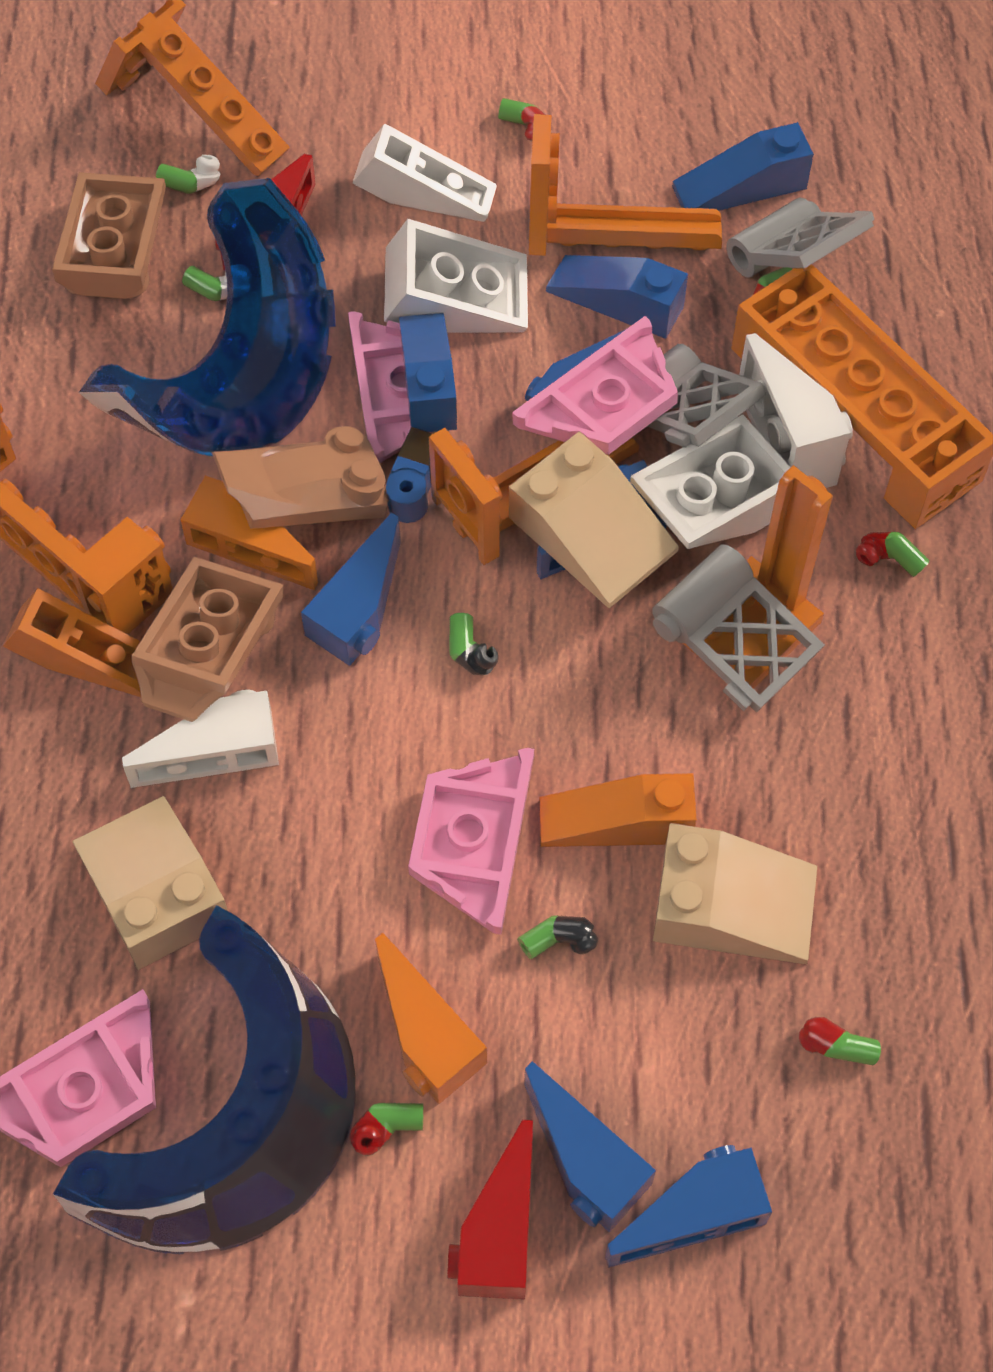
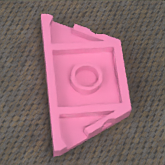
(381, 384)
(606, 394)
(472, 834)
(83, 1085)

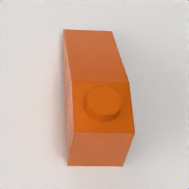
(219, 526)
(73, 643)
(618, 811)
(433, 1039)

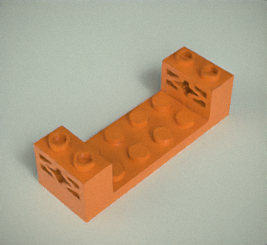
(890, 399)
(113, 580)

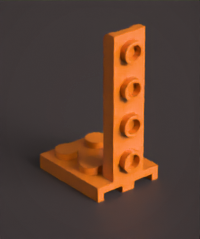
(197, 81)
(606, 224)
(482, 501)
(785, 568)

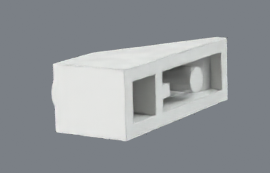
(421, 178)
(225, 738)

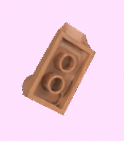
(109, 235)
(306, 481)
(203, 637)

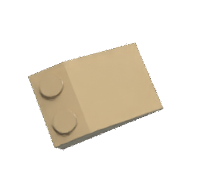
(590, 519)
(150, 880)
(734, 896)

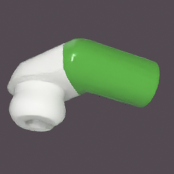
(193, 180)
(206, 285)

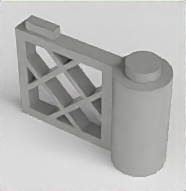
(794, 237)
(688, 374)
(703, 604)

